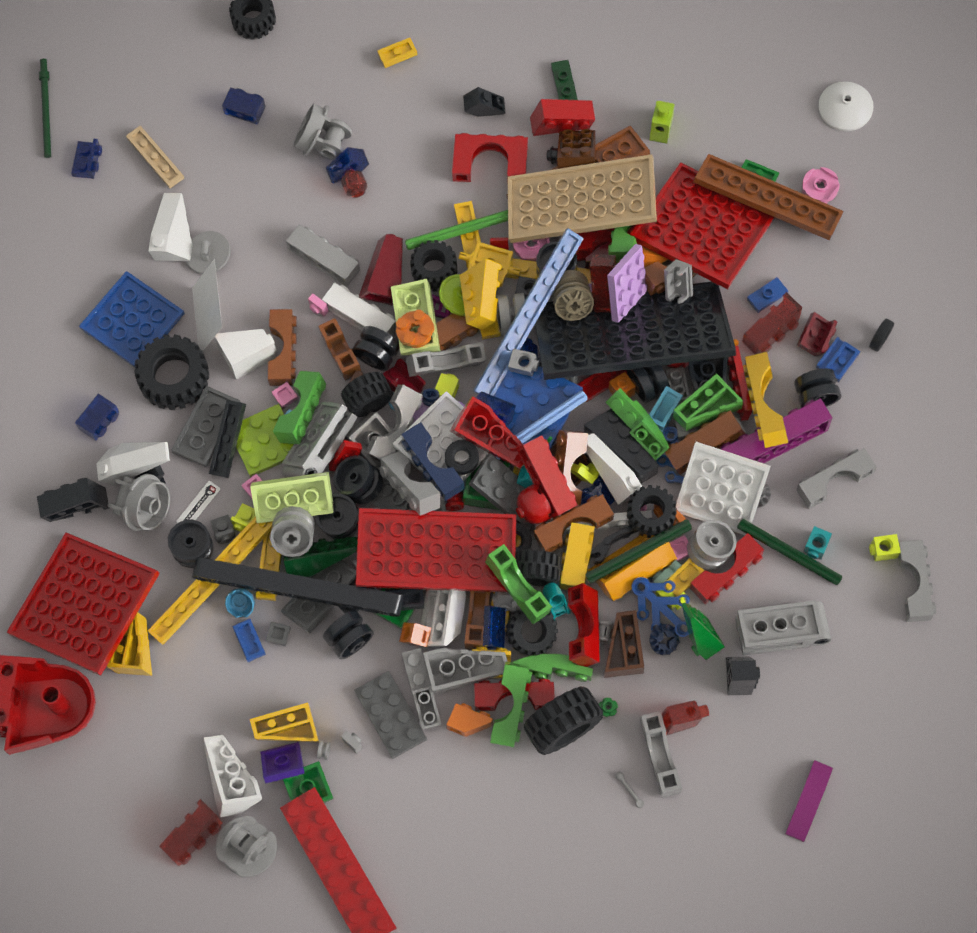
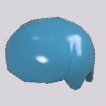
(240, 602)

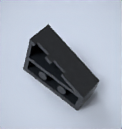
(71, 499)
(741, 675)

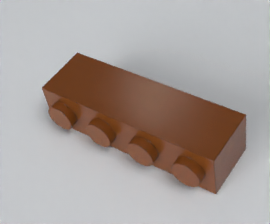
(453, 330)
(713, 434)

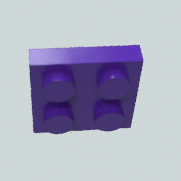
(282, 762)

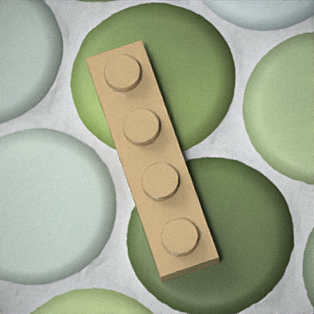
(155, 157)

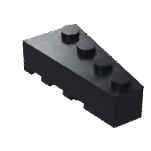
(616, 437)

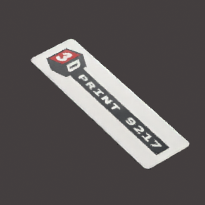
(200, 502)

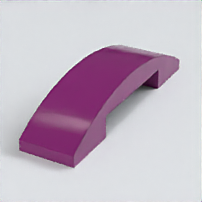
(809, 801)

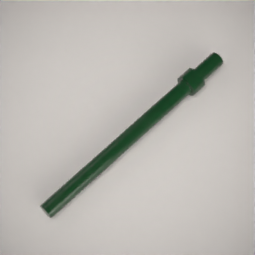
(44, 77)

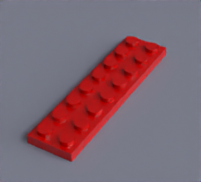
(336, 865)

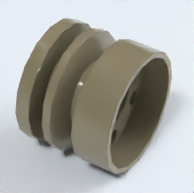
(573, 296)

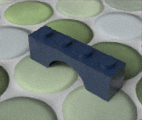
(445, 480)

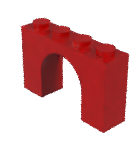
(469, 146)

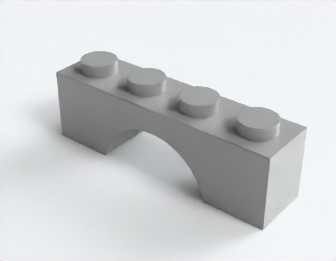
(451, 359)
(405, 403)
(856, 466)
(420, 495)
(912, 557)
(660, 755)

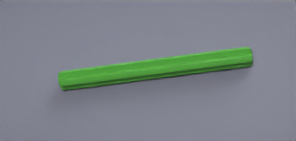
(458, 229)

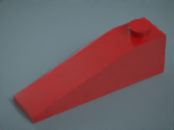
(486, 431)

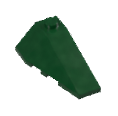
(320, 556)

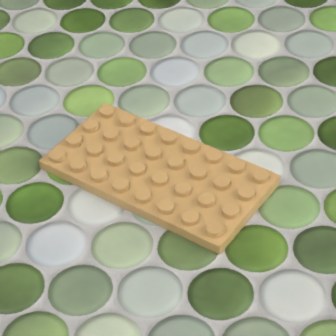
(581, 198)

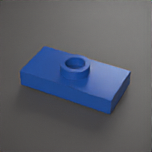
(767, 295)
(249, 640)

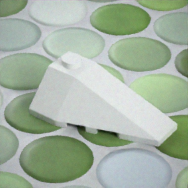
(170, 234)
(614, 472)

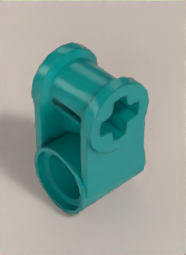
(556, 599)

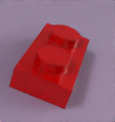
(345, 450)

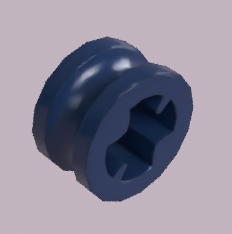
(430, 396)

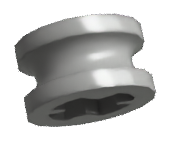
(323, 750)

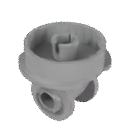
(310, 130)
(142, 502)
(246, 846)

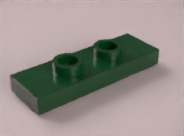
(563, 80)

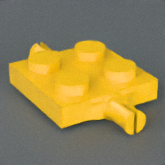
(495, 254)

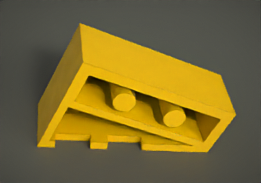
(479, 293)
(577, 556)
(133, 651)

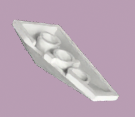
(131, 460)
(231, 782)

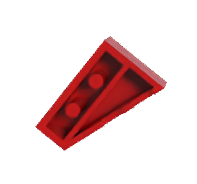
(559, 115)

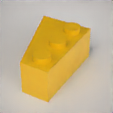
(288, 724)

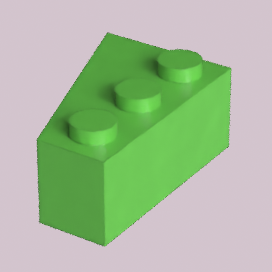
(707, 404)

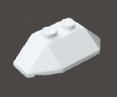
(444, 615)

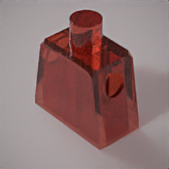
(683, 716)

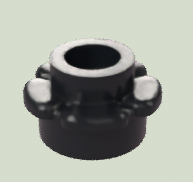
(552, 155)

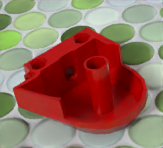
(41, 702)

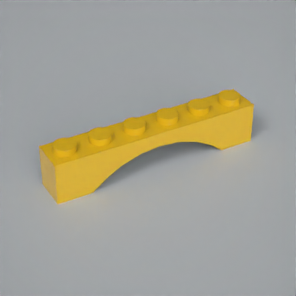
(771, 423)

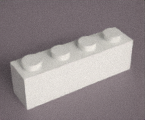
(356, 310)

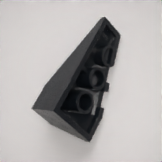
(704, 370)

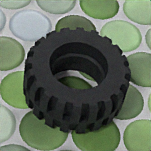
(161, 352)
(563, 720)

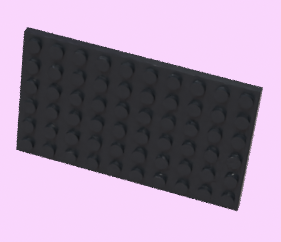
(648, 336)

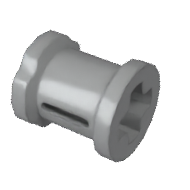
(604, 632)

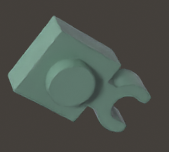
(662, 577)

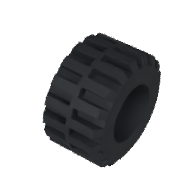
(252, 26)
(430, 252)
(367, 394)
(651, 496)
(539, 566)
(531, 648)

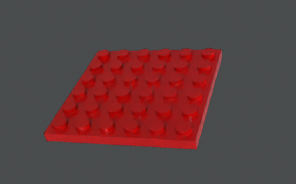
(702, 228)
(83, 603)

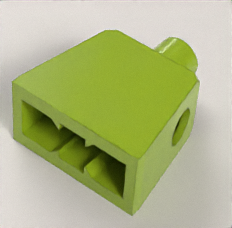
(662, 117)

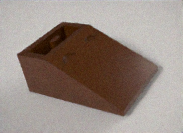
(576, 148)

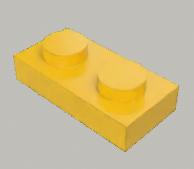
(397, 52)
(684, 576)

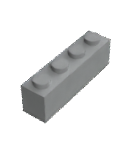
(323, 255)

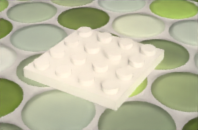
(438, 422)
(721, 486)

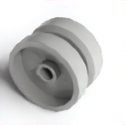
(508, 313)
(292, 531)
(711, 544)

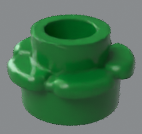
(613, 706)

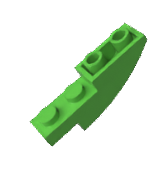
(640, 422)
(545, 664)

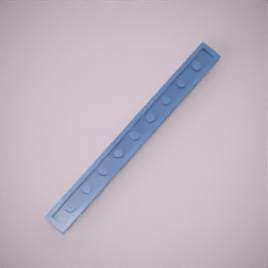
(529, 312)

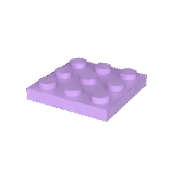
(627, 283)

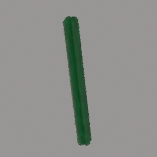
(638, 551)
(789, 552)

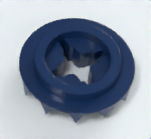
(658, 634)

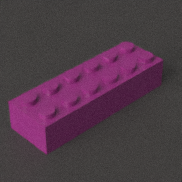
(800, 428)

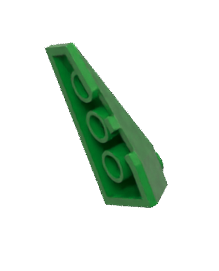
(701, 633)

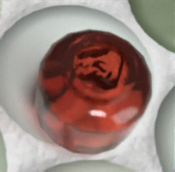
(354, 183)

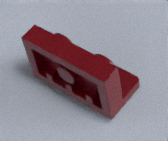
(399, 376)

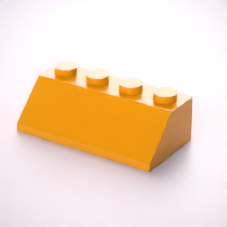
(620, 581)

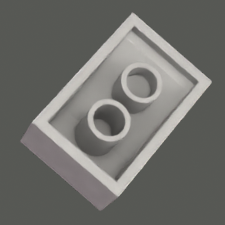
(362, 433)

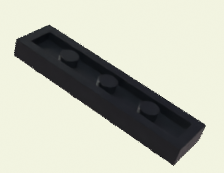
(227, 438)

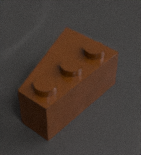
(625, 649)

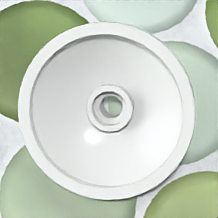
(845, 114)

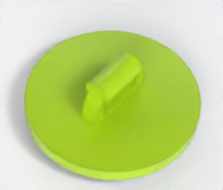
(451, 295)

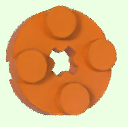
(412, 319)

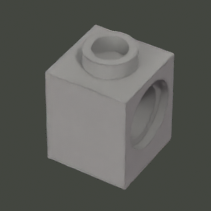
(519, 355)

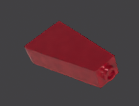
(384, 270)

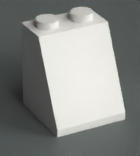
(246, 350)

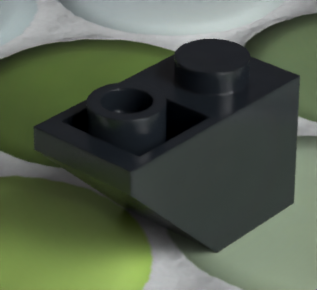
(483, 103)

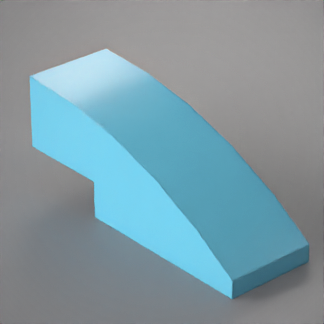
(664, 407)

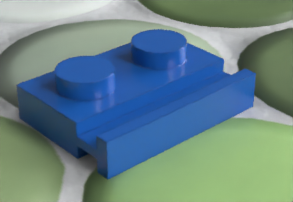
(839, 358)

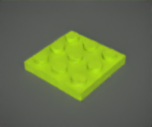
(258, 443)

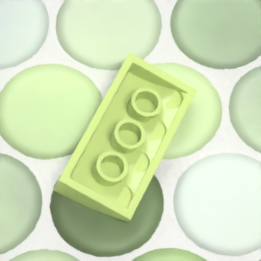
(415, 297)
(307, 491)

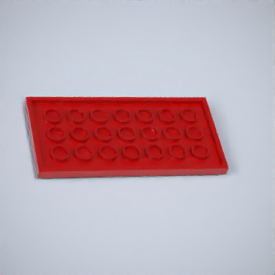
(431, 549)

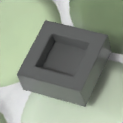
(278, 634)

